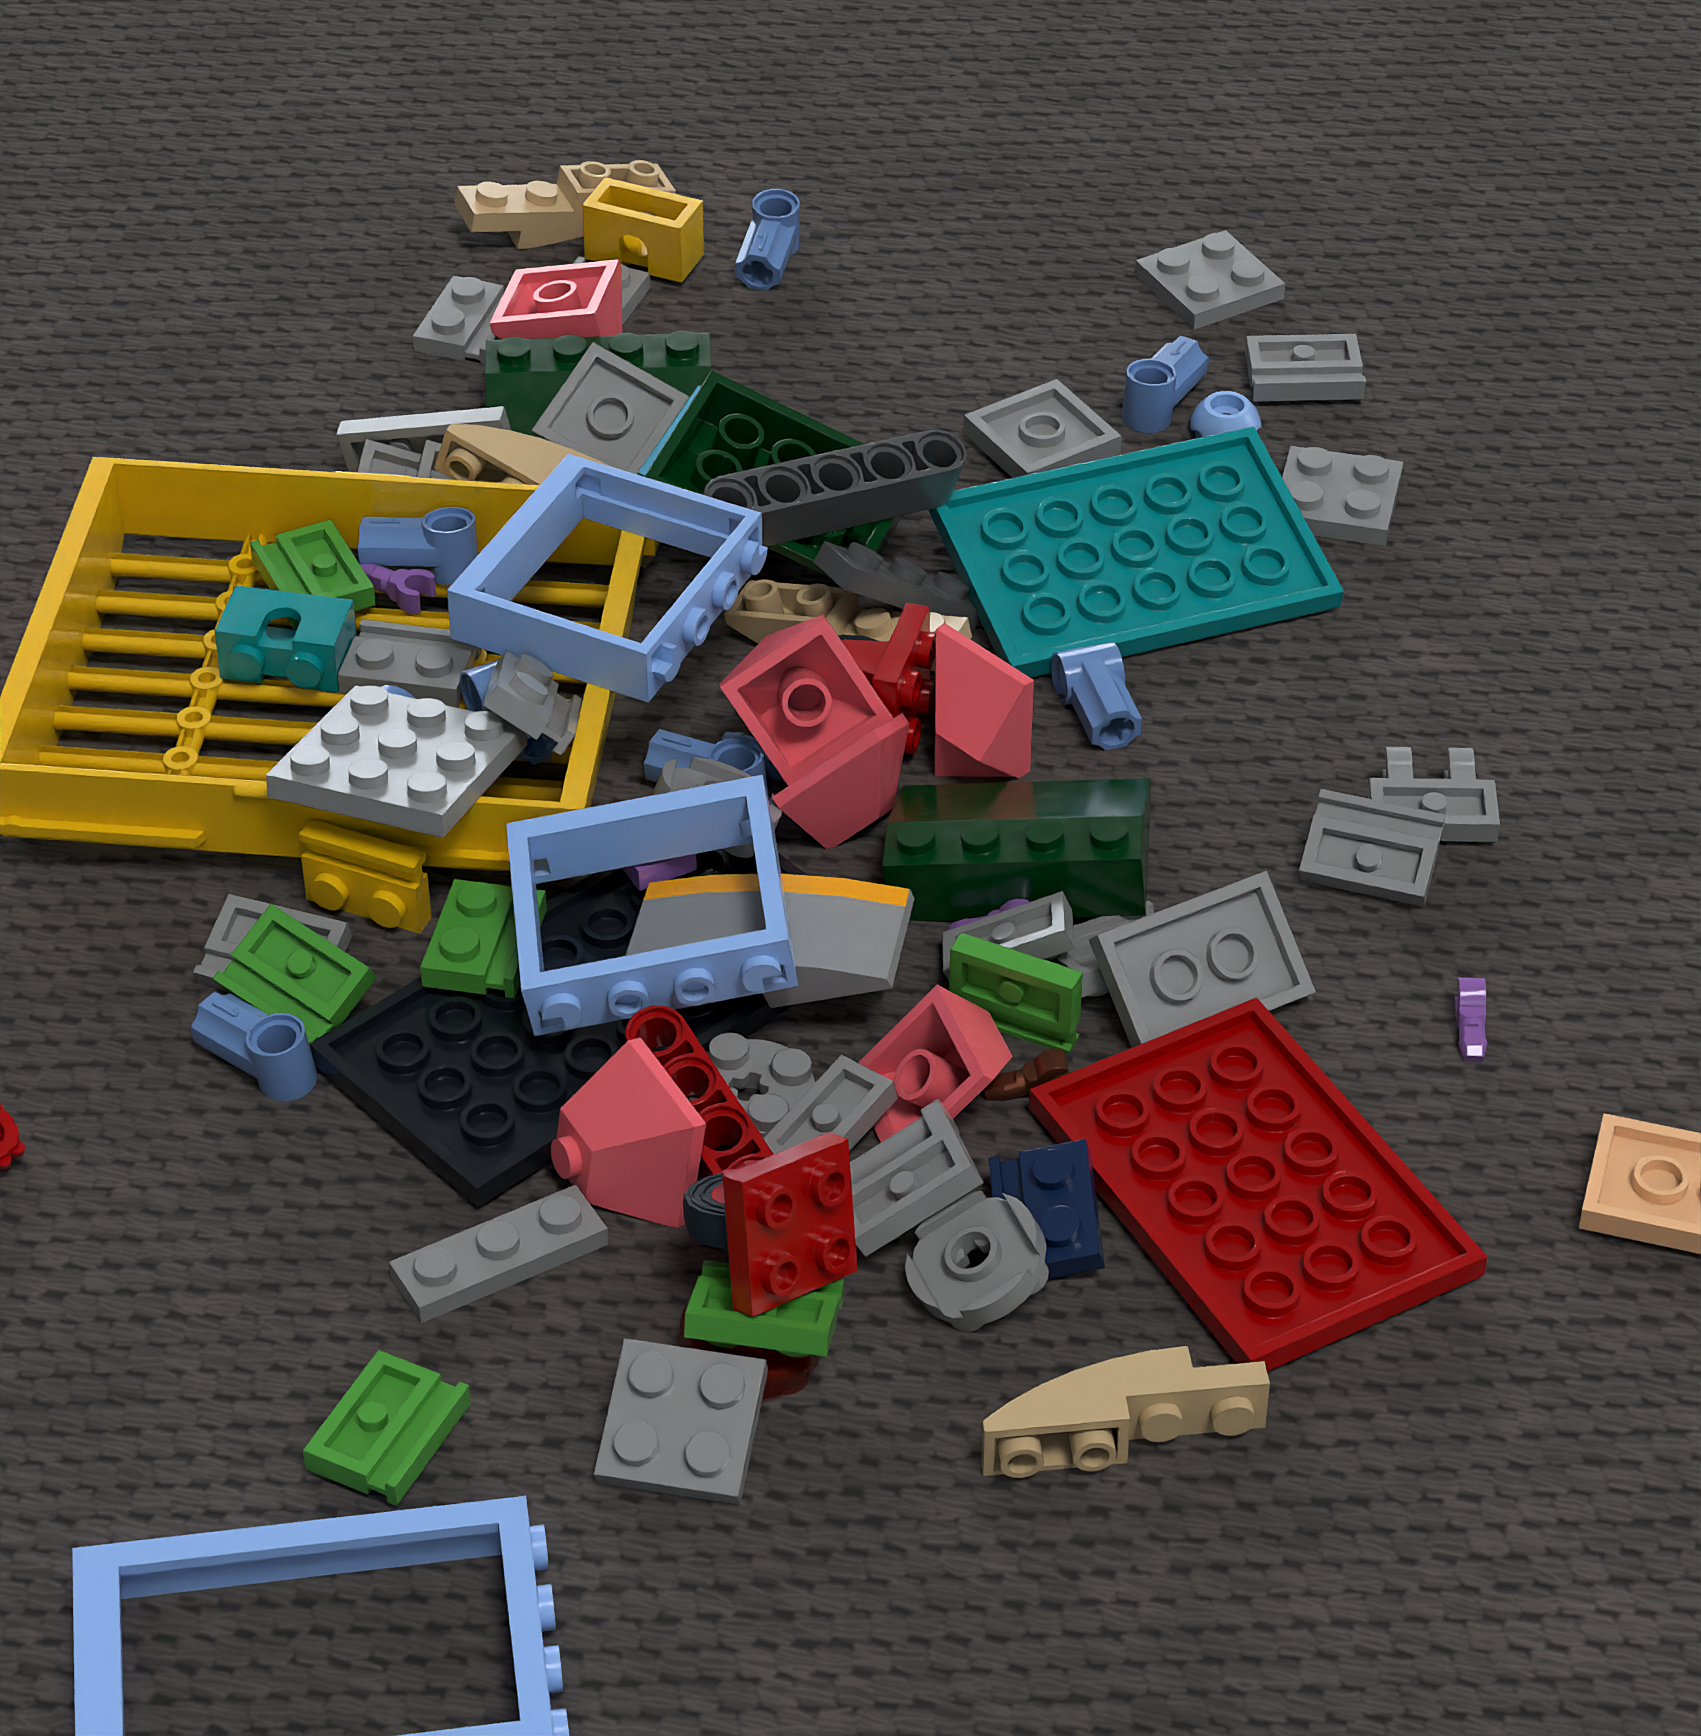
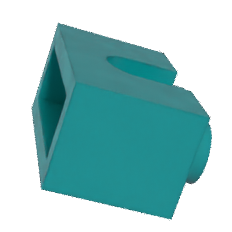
(305, 656)

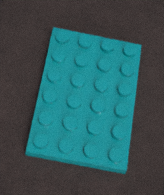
(1136, 551)

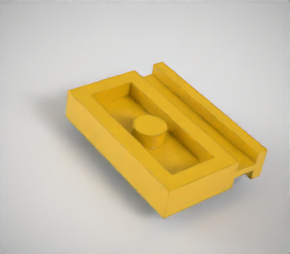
(365, 876)

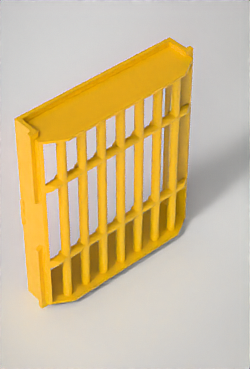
(223, 801)

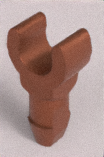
(1018, 1083)

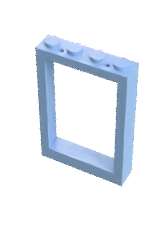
(315, 1549)

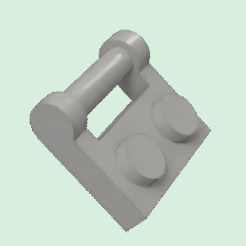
(909, 1178)

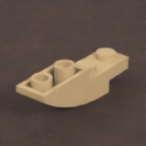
(546, 211)
(502, 457)
(774, 606)
(1097, 1409)

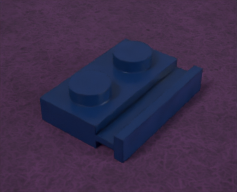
(1061, 1196)

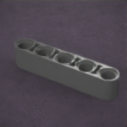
(847, 485)

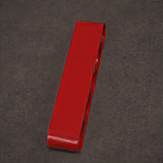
(697, 1075)

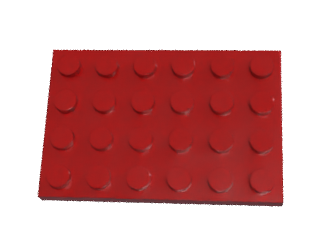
(1257, 1186)

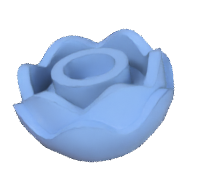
(1223, 413)

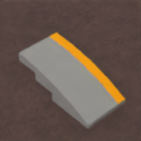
(841, 929)

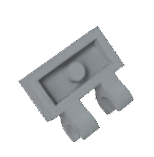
(1467, 802)

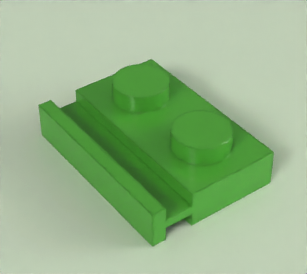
(313, 563)
(476, 940)
(295, 972)
(1020, 991)
(793, 1328)
(386, 1427)

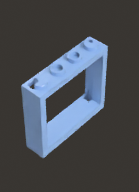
(590, 490)
(634, 835)

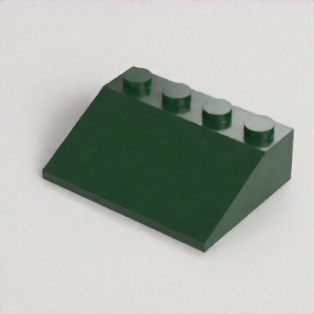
(530, 372)
(742, 430)
(999, 842)

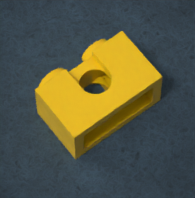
(620, 230)

